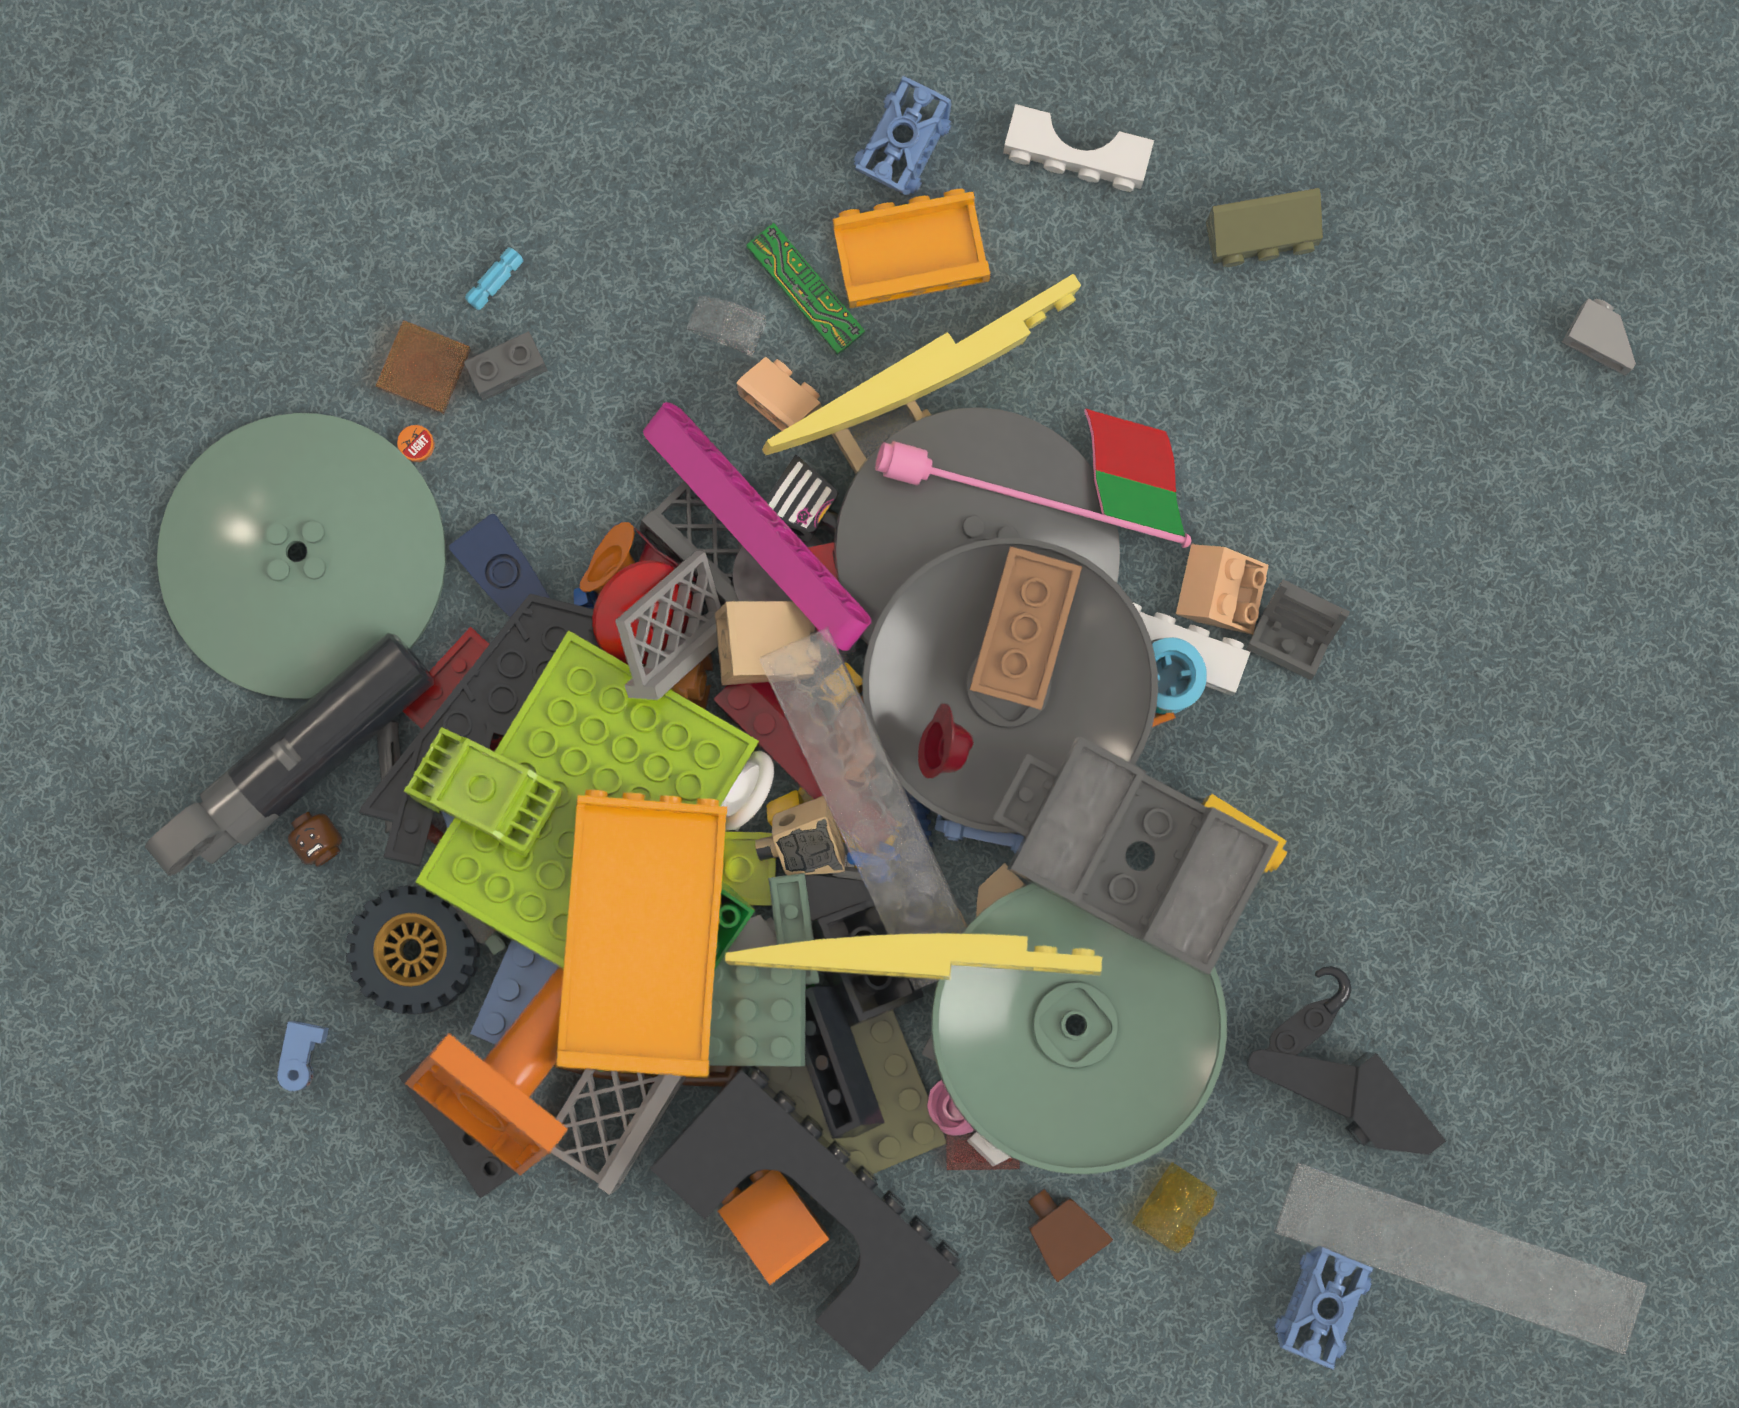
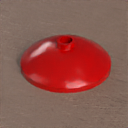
(623, 592)

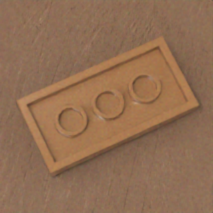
(1025, 627)

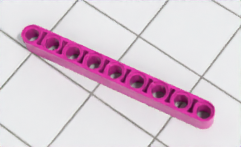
(756, 526)

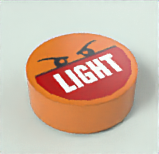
(416, 443)

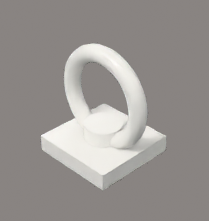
(749, 790)

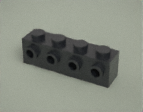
(837, 1067)
(477, 1163)

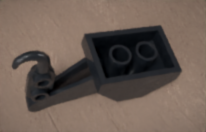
(1364, 1093)

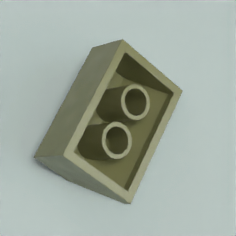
(1265, 227)

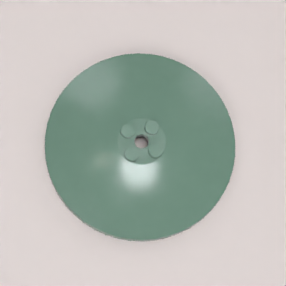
(368, 564)
(1087, 1098)

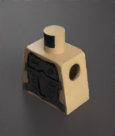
(805, 840)

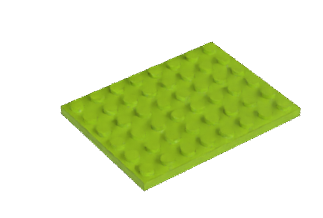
(581, 737)

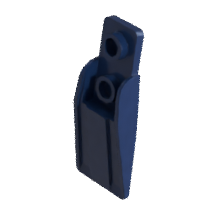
(497, 564)

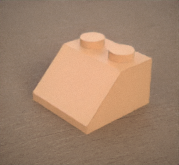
(776, 394)

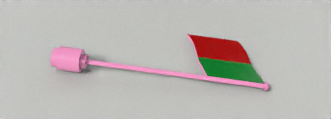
(1130, 475)

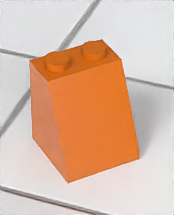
(773, 1223)

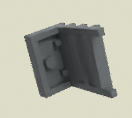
(1296, 629)

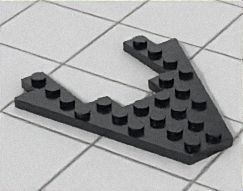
(477, 709)

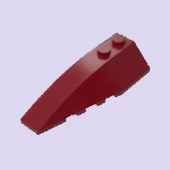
(762, 717)

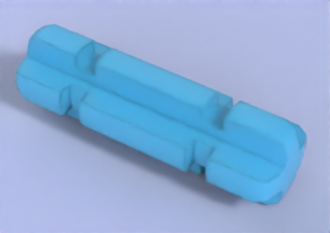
(494, 278)

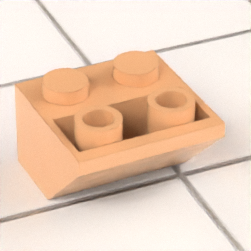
(1222, 588)

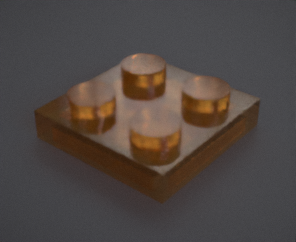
(423, 367)

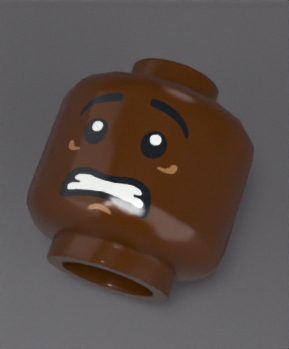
(314, 839)

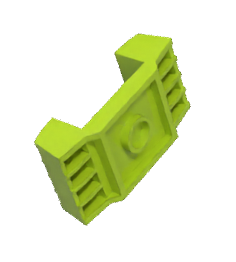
(484, 790)

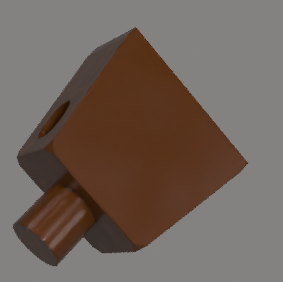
(1065, 1234)

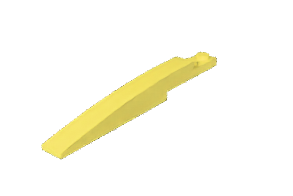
(926, 370)
(917, 955)

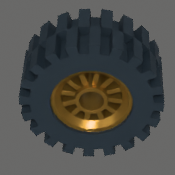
(401, 992)

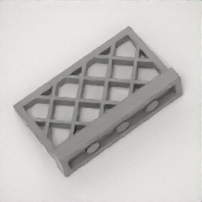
(682, 650)
(636, 1131)

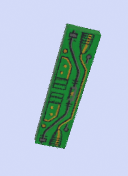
(805, 289)

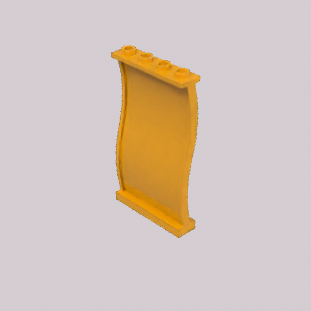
(641, 935)

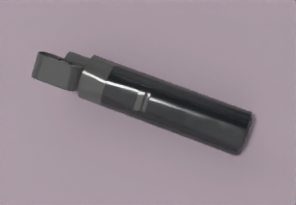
(295, 756)

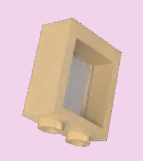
(862, 439)

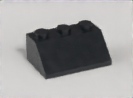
(863, 994)

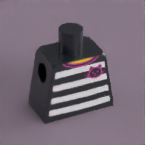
(804, 500)

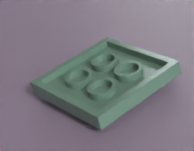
(757, 1016)

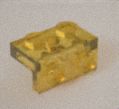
(1175, 1208)

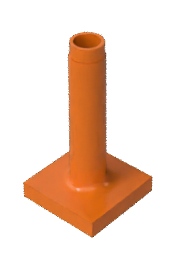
(494, 1093)

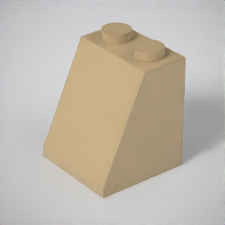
(753, 630)

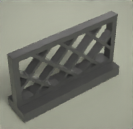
(679, 548)

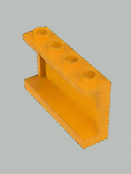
(910, 248)

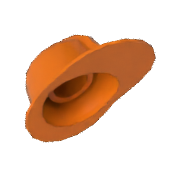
(609, 558)

